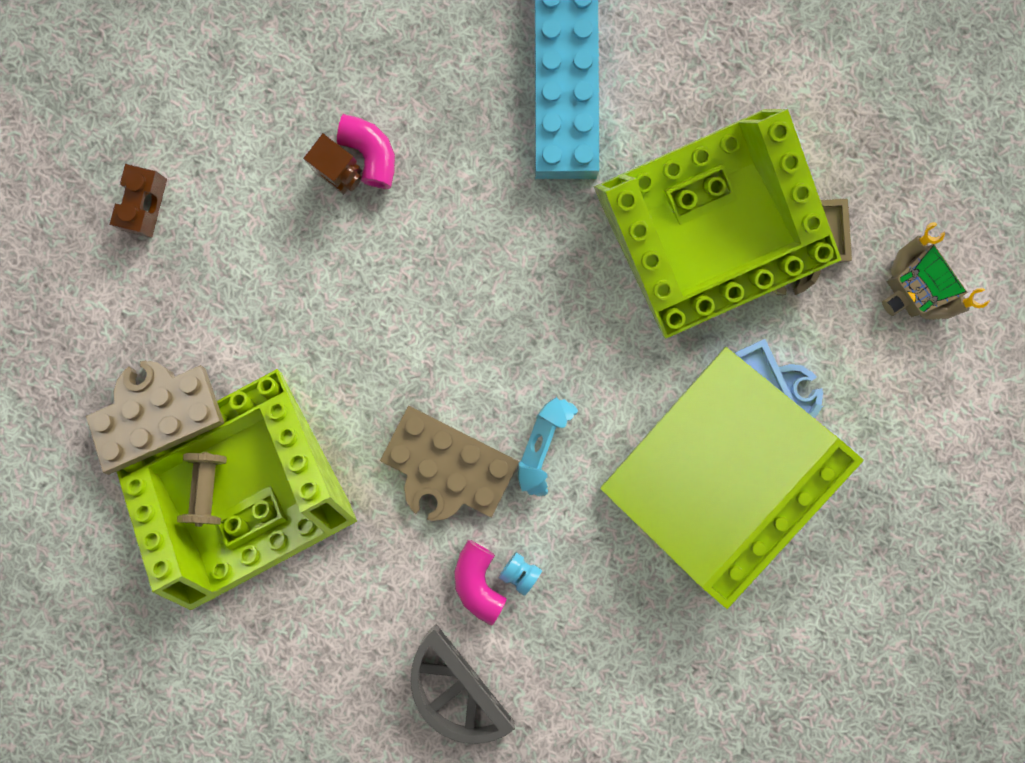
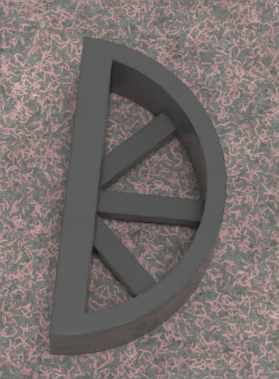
(467, 679)

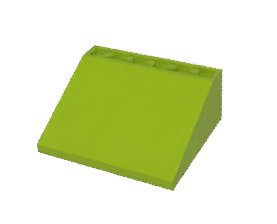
(720, 220)
(729, 476)
(270, 497)

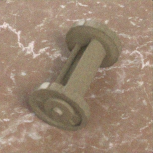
(202, 488)

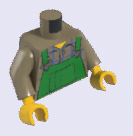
(926, 282)

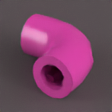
(373, 145)
(472, 585)

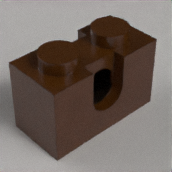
(334, 164)
(130, 214)

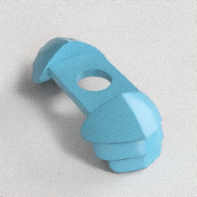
(552, 415)

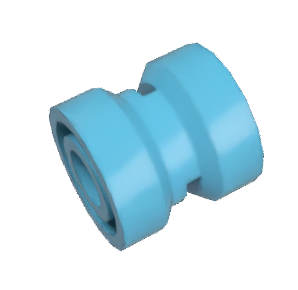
(513, 571)

